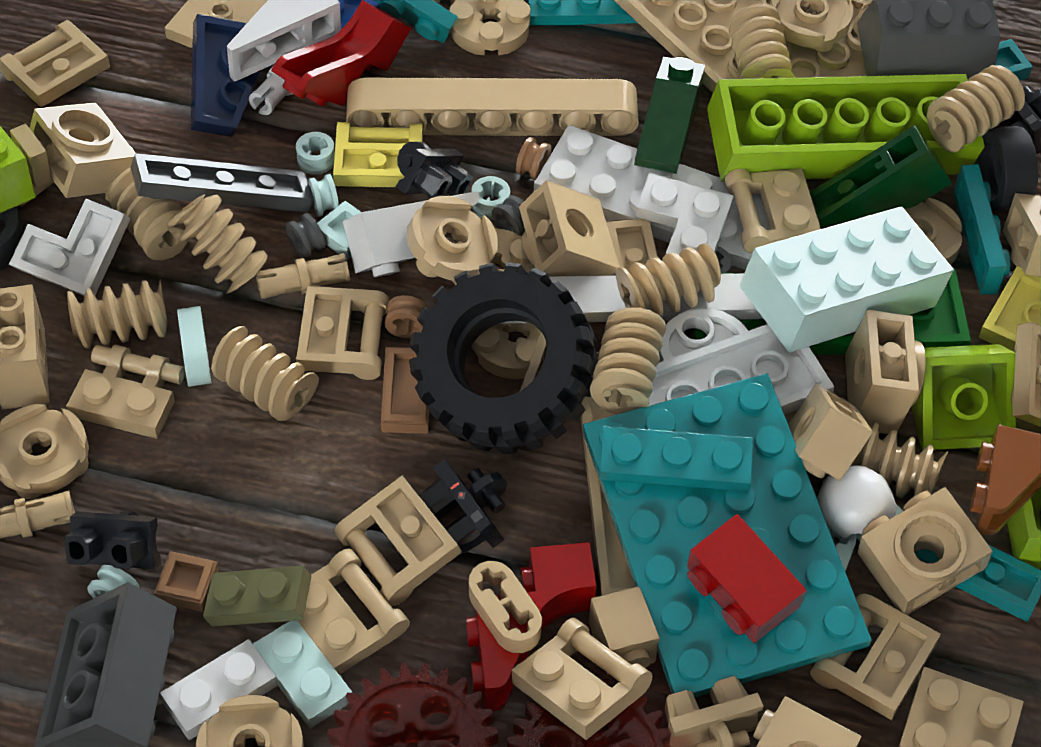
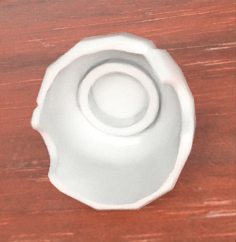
(855, 500)

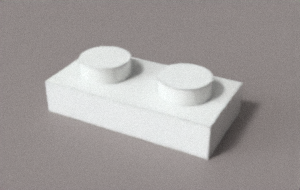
(227, 677)

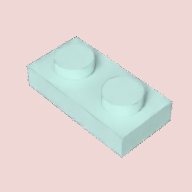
(303, 673)

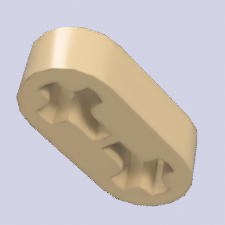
(496, 612)

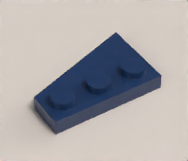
(215, 97)

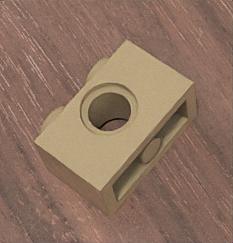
(828, 433)

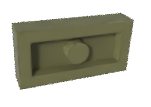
(257, 596)

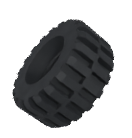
(468, 312)

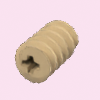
(760, 43)
(975, 107)
(147, 218)
(220, 241)
(670, 279)
(117, 314)
(627, 360)
(263, 374)
(900, 463)

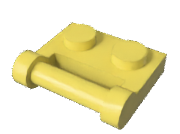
(370, 154)

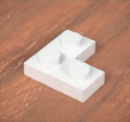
(692, 210)
(79, 259)

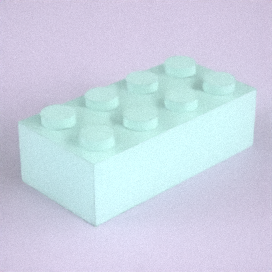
(828, 278)

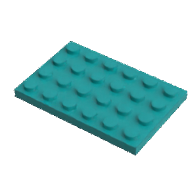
(666, 521)

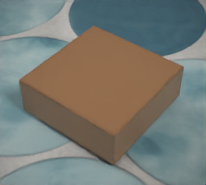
(186, 581)

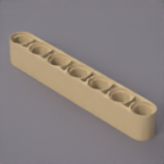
(495, 105)

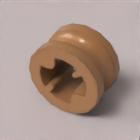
(532, 157)
(403, 316)

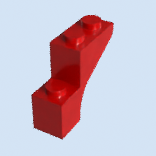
(330, 66)
(559, 584)

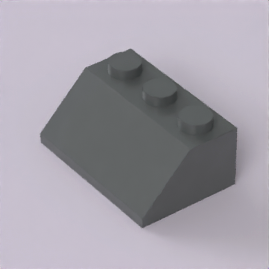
(928, 37)
(108, 671)

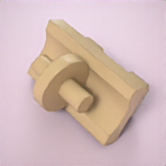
(714, 726)

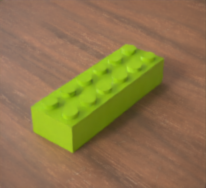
(824, 121)

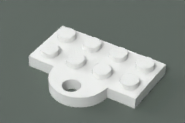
(729, 356)

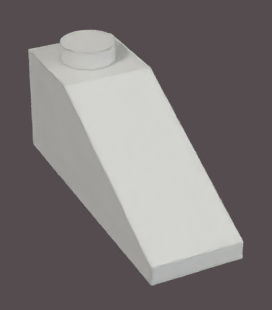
(279, 30)
(379, 236)

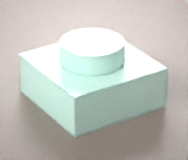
(334, 230)

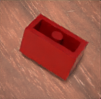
(744, 579)

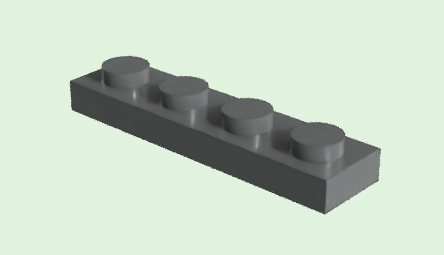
(234, 183)

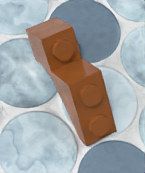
(1009, 479)

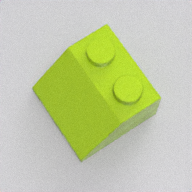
(964, 395)

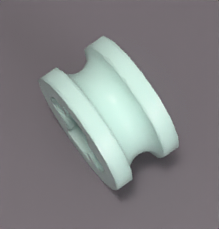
(315, 163)
(489, 186)
(323, 194)
(108, 580)

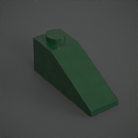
(670, 114)
(888, 178)

